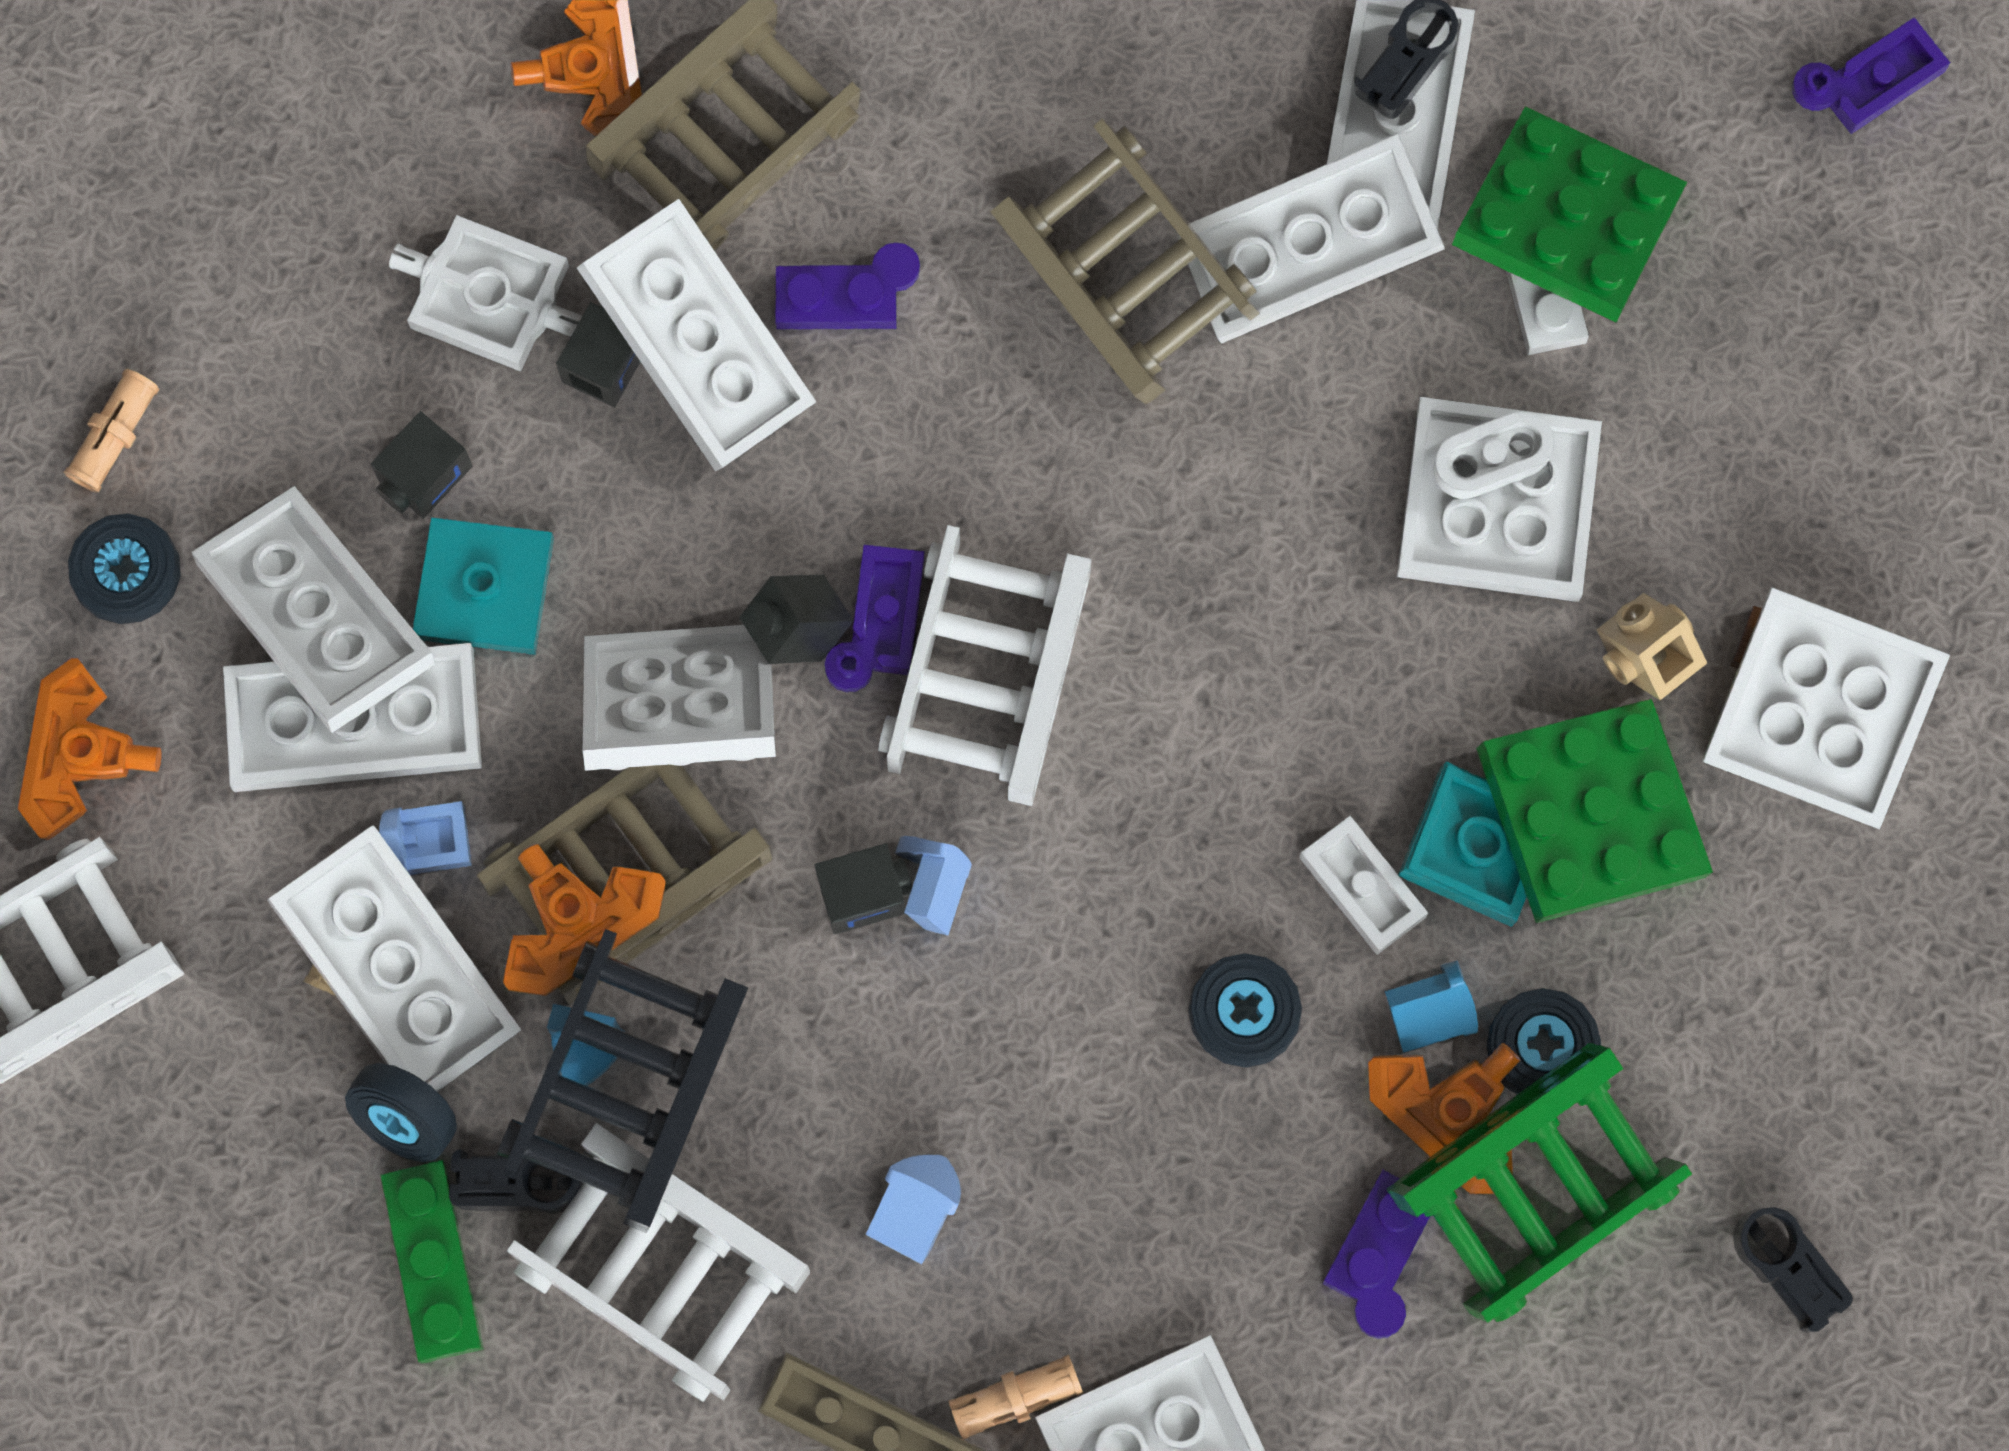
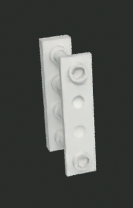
(1031, 706)
(86, 999)
(716, 1236)

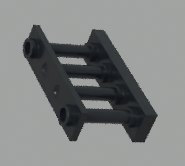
(662, 1130)

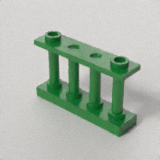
(1483, 1154)

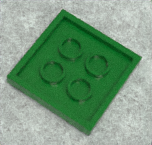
(1569, 214)
(1594, 810)

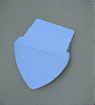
(428, 837)
(937, 881)
(916, 1205)

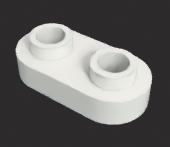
(1490, 454)

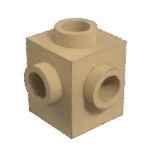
(1651, 646)

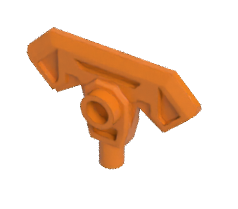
(592, 65)
(72, 750)
(574, 916)
(1446, 1110)

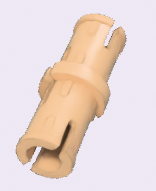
(111, 430)
(1015, 1397)

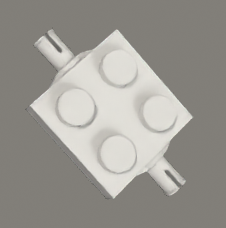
(487, 292)

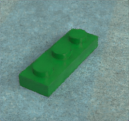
(431, 1262)

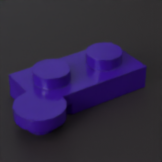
(1872, 78)
(845, 293)
(882, 620)
(1374, 1260)

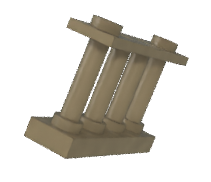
(710, 70)
(1068, 270)
(685, 891)

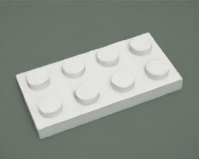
(1430, 116)
(1319, 234)
(696, 335)
(313, 609)
(413, 731)
(393, 962)

